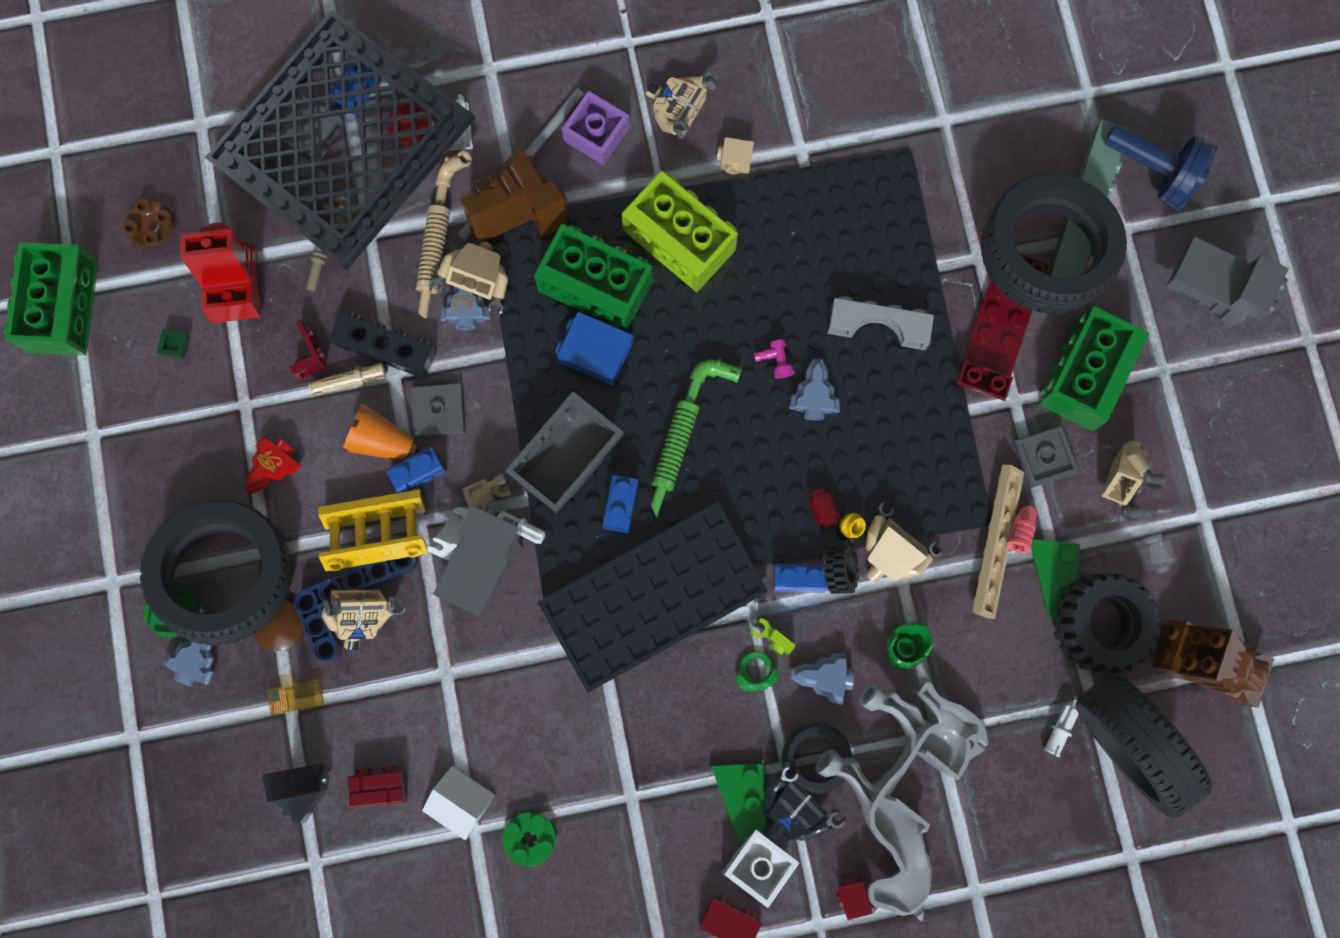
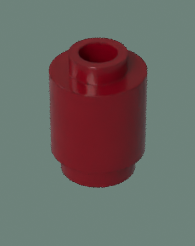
(824, 508)

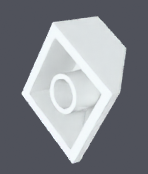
(760, 868)

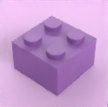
(596, 128)

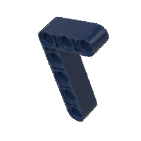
(343, 582)

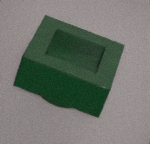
(173, 344)

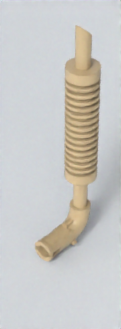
(436, 230)

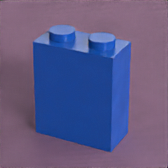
(594, 348)

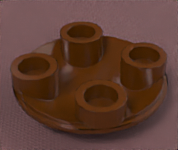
(148, 223)
(283, 630)

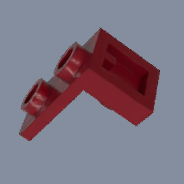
(308, 366)

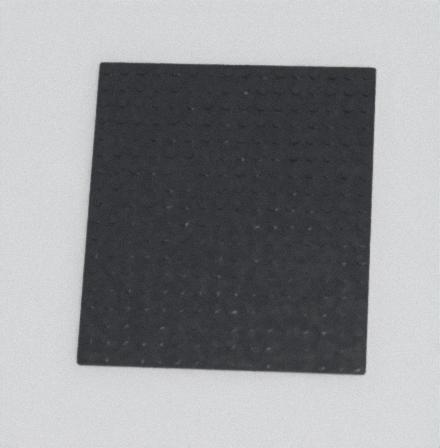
(799, 246)

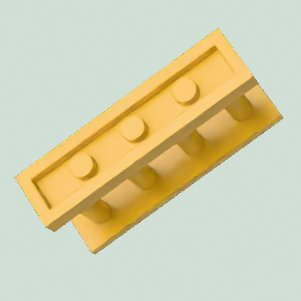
(370, 510)

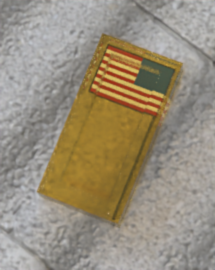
(295, 697)

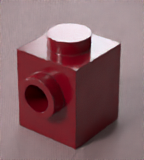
(854, 897)

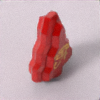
(270, 464)

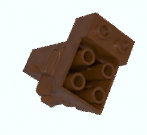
(513, 198)
(1214, 660)

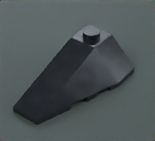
(296, 791)

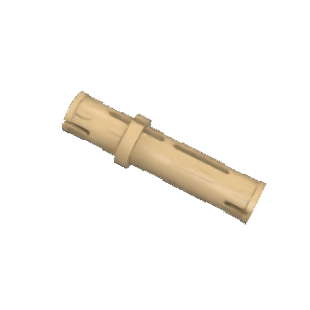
(358, 376)

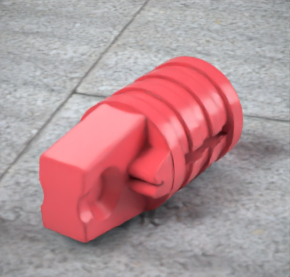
(1023, 530)

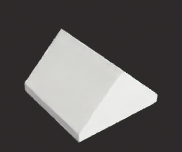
(458, 802)

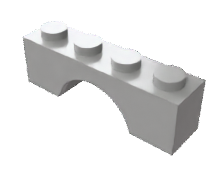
(911, 327)

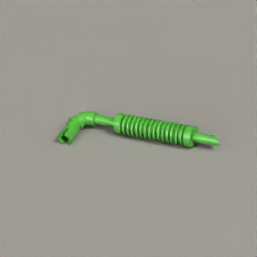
(682, 426)

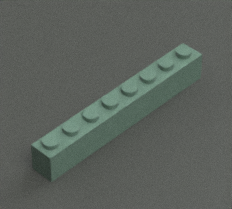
(1097, 169)

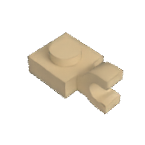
(483, 491)

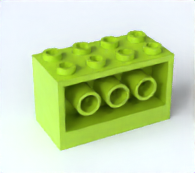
(679, 230)

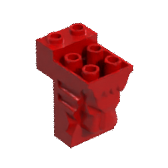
(225, 272)

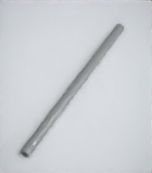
(542, 137)

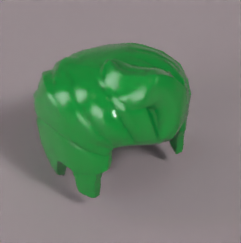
(908, 644)

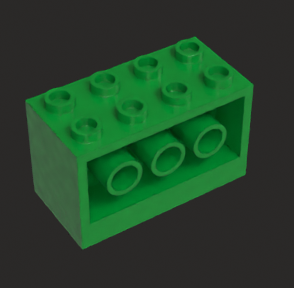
(594, 277)
(51, 299)
(1092, 368)

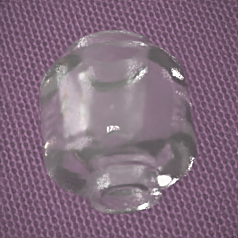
(1157, 553)

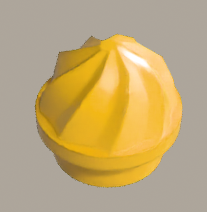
(852, 525)

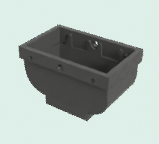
(564, 452)

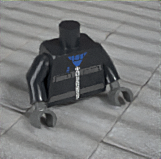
(794, 810)

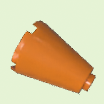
(378, 437)

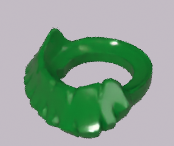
(746, 683)

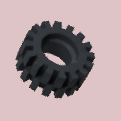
(841, 570)

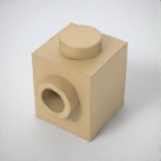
(735, 155)

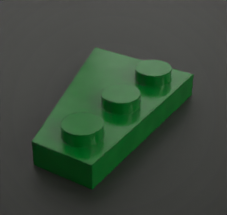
(1056, 568)
(744, 797)

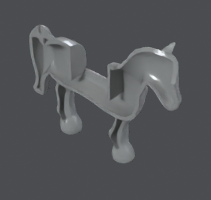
(891, 822)

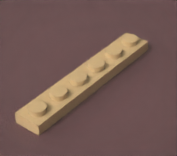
(996, 548)

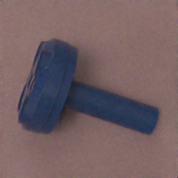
(1183, 171)

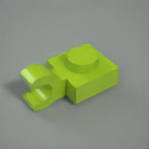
(778, 642)

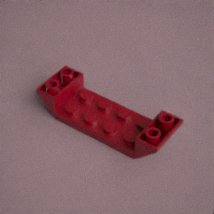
(996, 340)

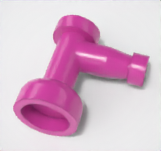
(777, 350)

